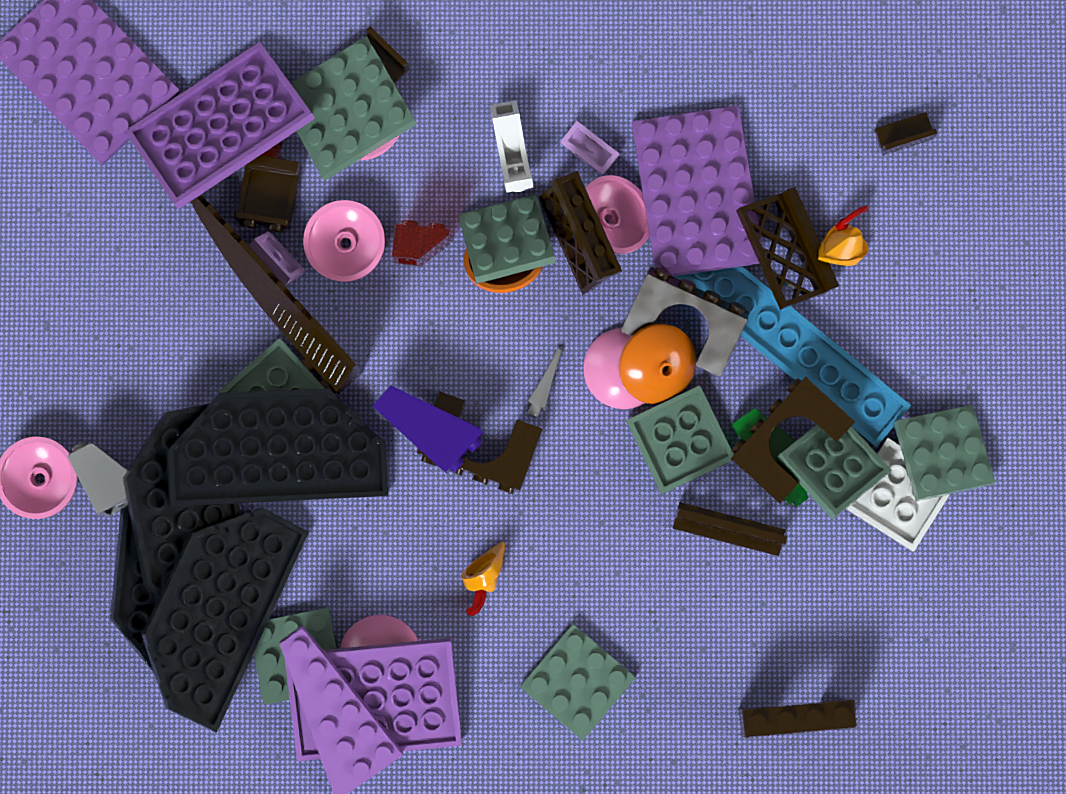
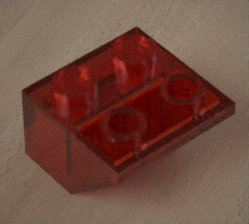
(418, 244)

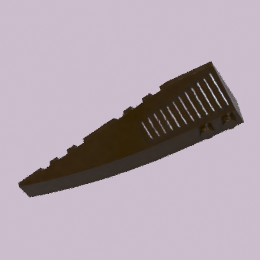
(286, 312)

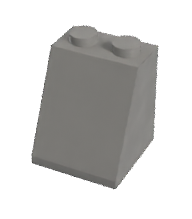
(100, 477)

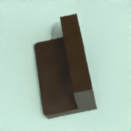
(394, 63)
(904, 133)

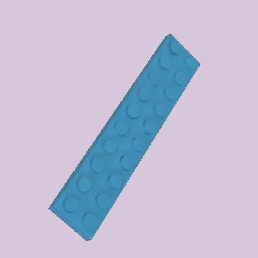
(807, 352)

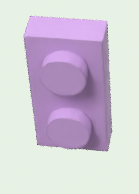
(589, 148)
(276, 258)

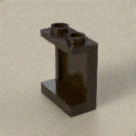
(268, 193)

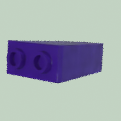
(430, 429)

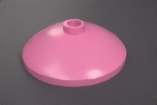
(623, 208)
(330, 227)
(602, 370)
(19, 474)
(377, 631)

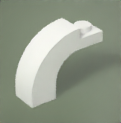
(511, 146)

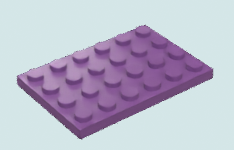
(85, 72)
(219, 125)
(691, 186)
(403, 685)

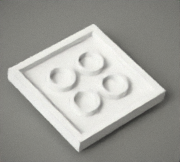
(892, 504)

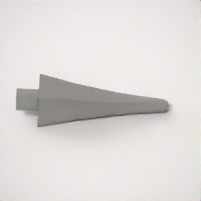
(539, 397)

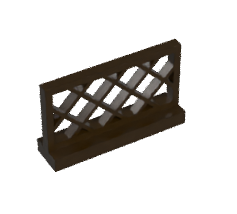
(583, 222)
(803, 242)
(729, 529)

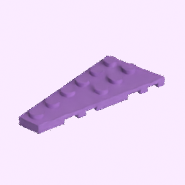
(343, 727)

